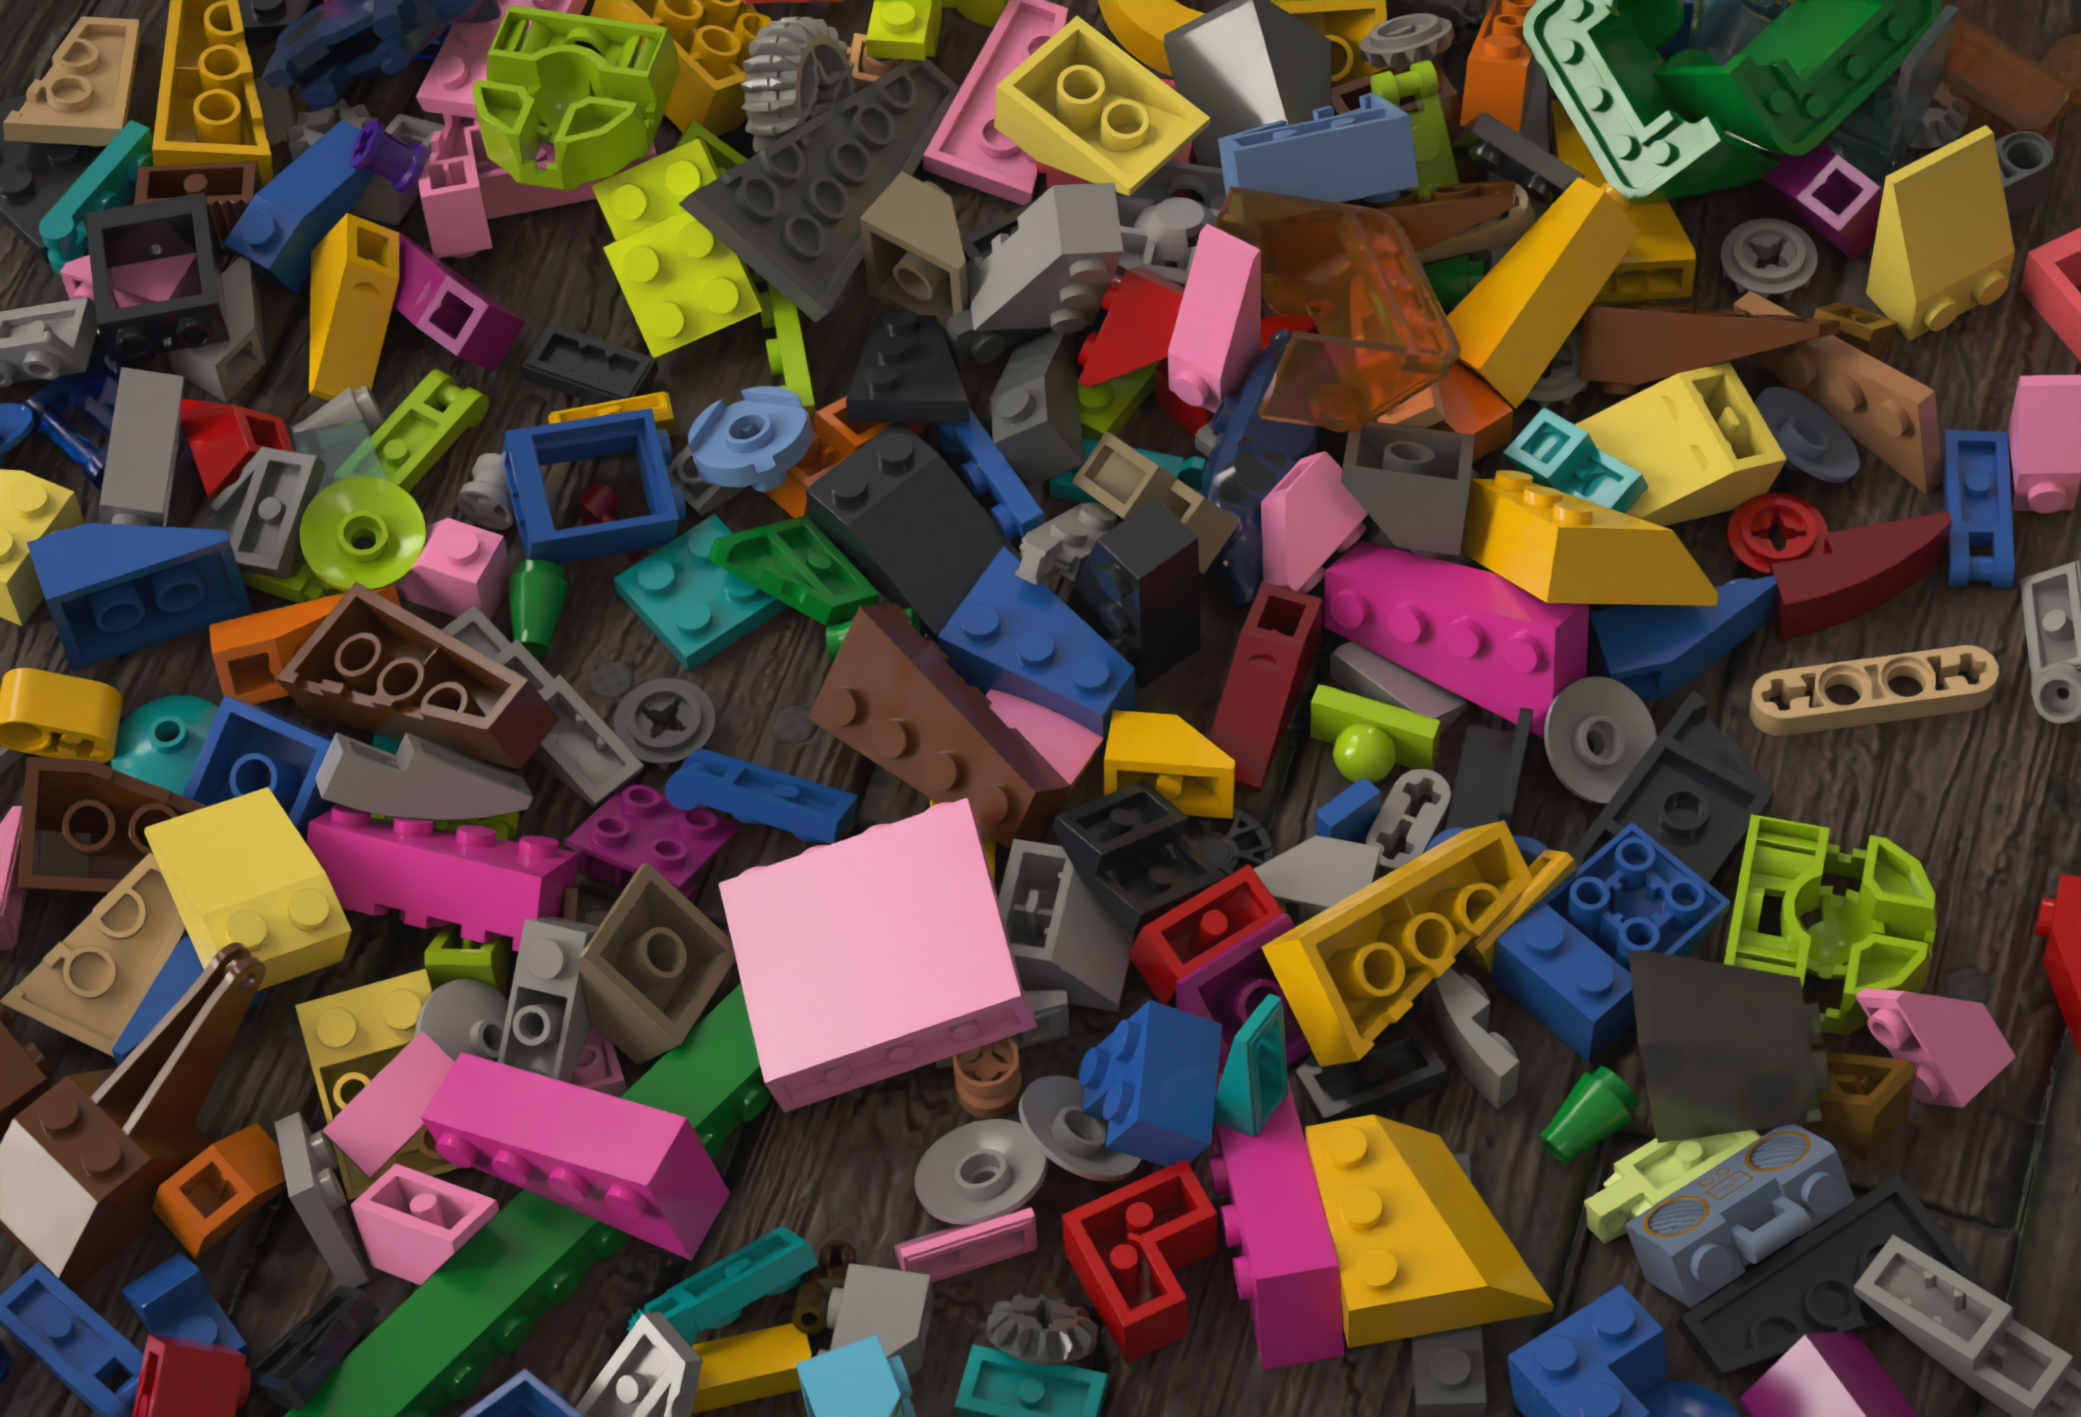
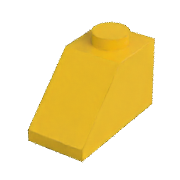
(1170, 759)

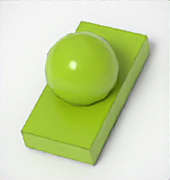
(1372, 734)

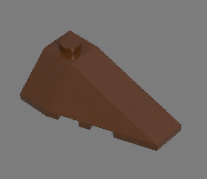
(1447, 210)
(1654, 340)
(87, 825)

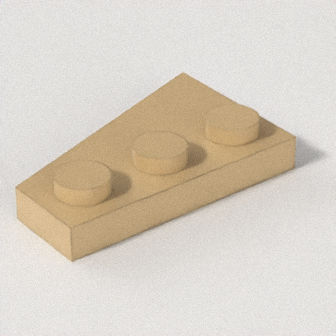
(85, 90)
(106, 963)

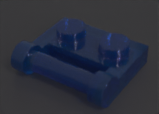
(94, 397)

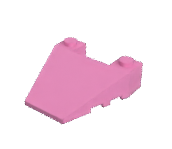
(466, 188)

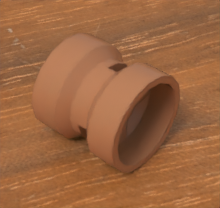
(975, 1076)

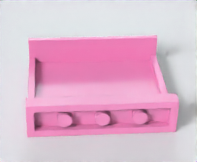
(874, 955)

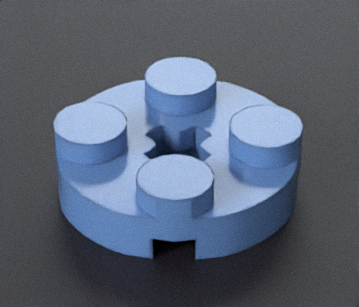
(751, 439)

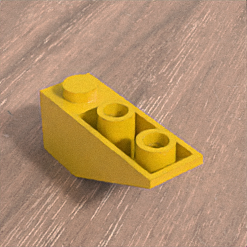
(350, 304)

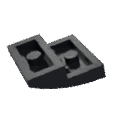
(1134, 854)

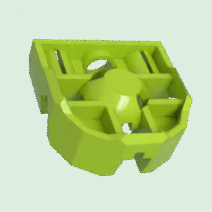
(571, 96)
(1865, 937)

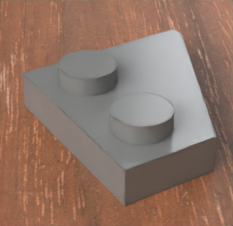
(647, 1375)

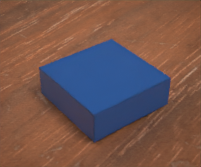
(1350, 813)

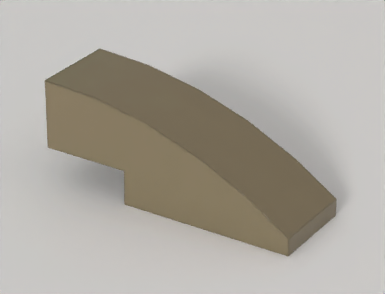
(1130, 481)

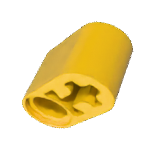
(59, 715)

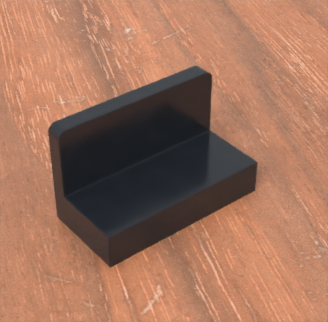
(1491, 775)

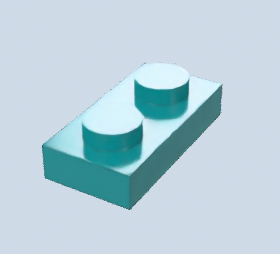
(1007, 1387)

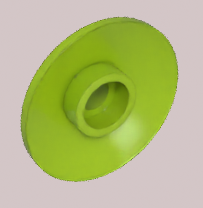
(357, 510)

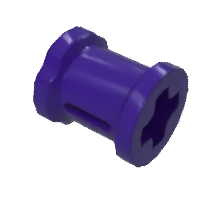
(388, 156)

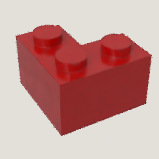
(1130, 1247)

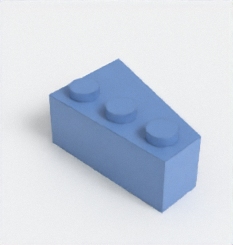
(1328, 158)

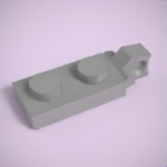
(1064, 542)

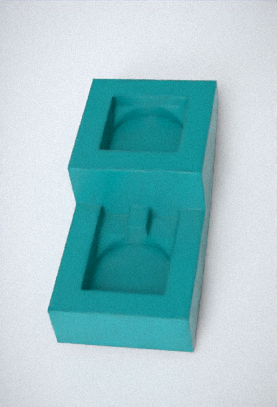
(1568, 460)

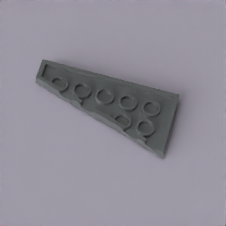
(802, 197)

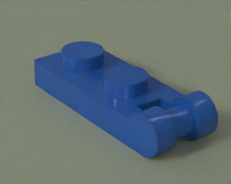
(990, 475)
(1980, 507)
(761, 796)
(71, 1341)

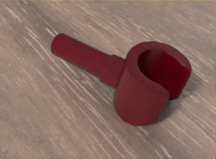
(598, 506)

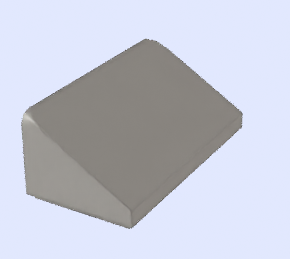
(2053, 616)
(1387, 682)

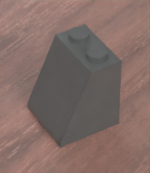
(1248, 69)

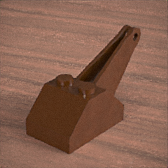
(101, 1142)

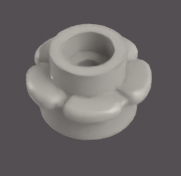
(2046, 696)

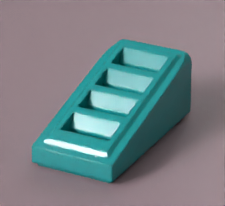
(1255, 1071)

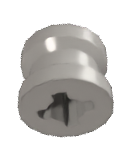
(487, 497)

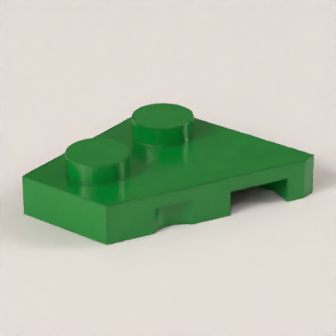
(796, 567)

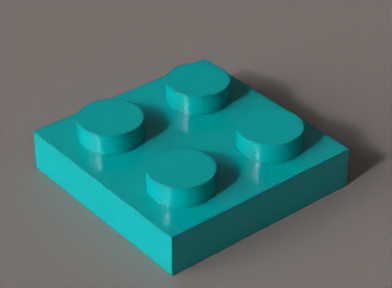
(693, 601)

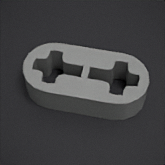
(1395, 817)

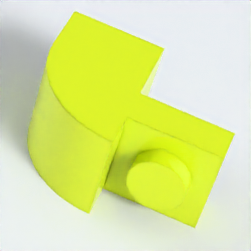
(904, 29)

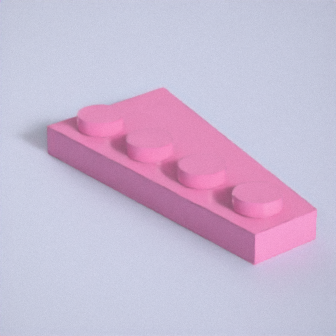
(966, 142)

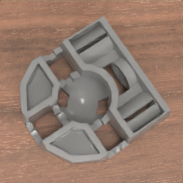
(1161, 226)

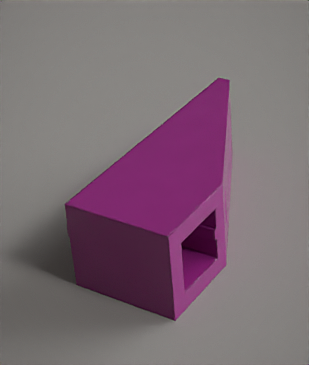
(1827, 197)
(452, 308)

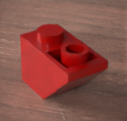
(1136, 328)
(227, 439)

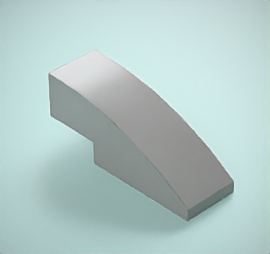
(417, 781)

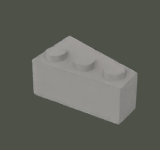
(1052, 266)

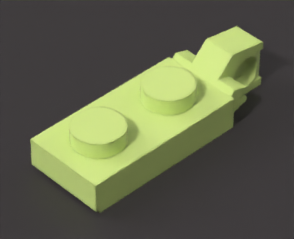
(1655, 1174)

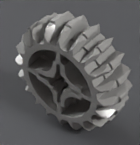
(793, 76)

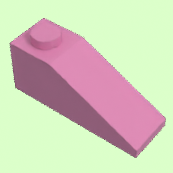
(1217, 320)

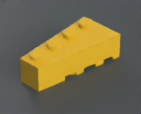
(208, 90)
(1379, 947)

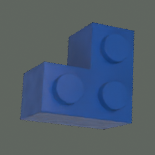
(1155, 1084)
(1591, 1362)

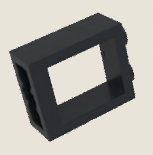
(147, 234)

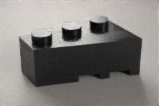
(1143, 591)

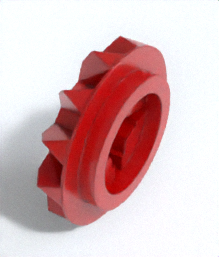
(1796, 520)

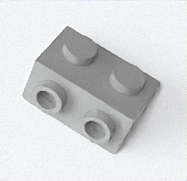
(46, 340)

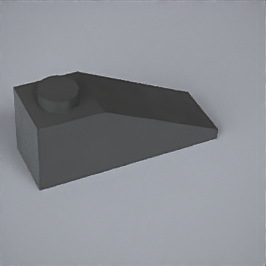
(1039, 409)

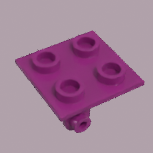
(645, 827)

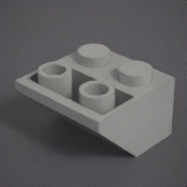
(1061, 929)

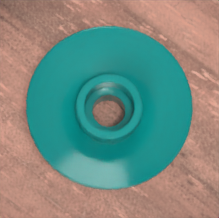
(164, 764)

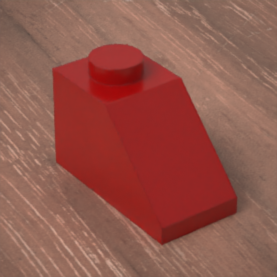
(1201, 930)
(190, 1379)

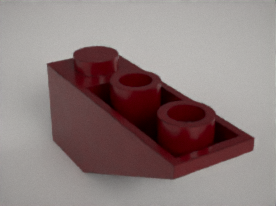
(1266, 680)

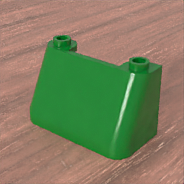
(1800, 70)
(1602, 71)

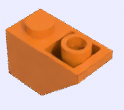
(220, 1188)

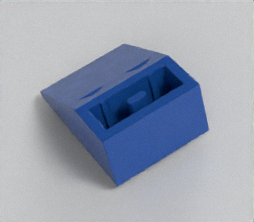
(1573, 947)

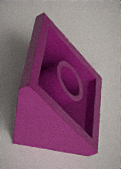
(1234, 986)
(1826, 1379)

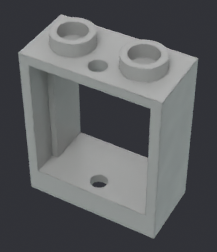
(142, 449)

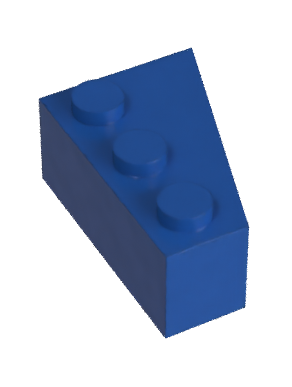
(1037, 649)

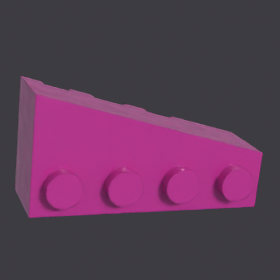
(1458, 628)
(441, 873)
(580, 1150)
(1280, 1239)

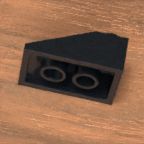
(907, 524)

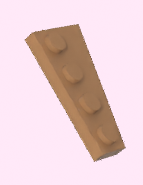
(1867, 397)

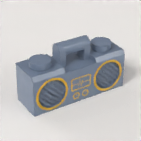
(1739, 1213)

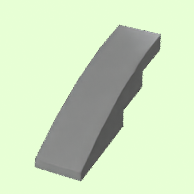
(580, 746)
(1970, 1333)

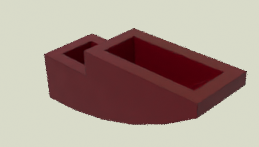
(1856, 573)

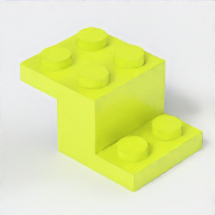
(665, 260)

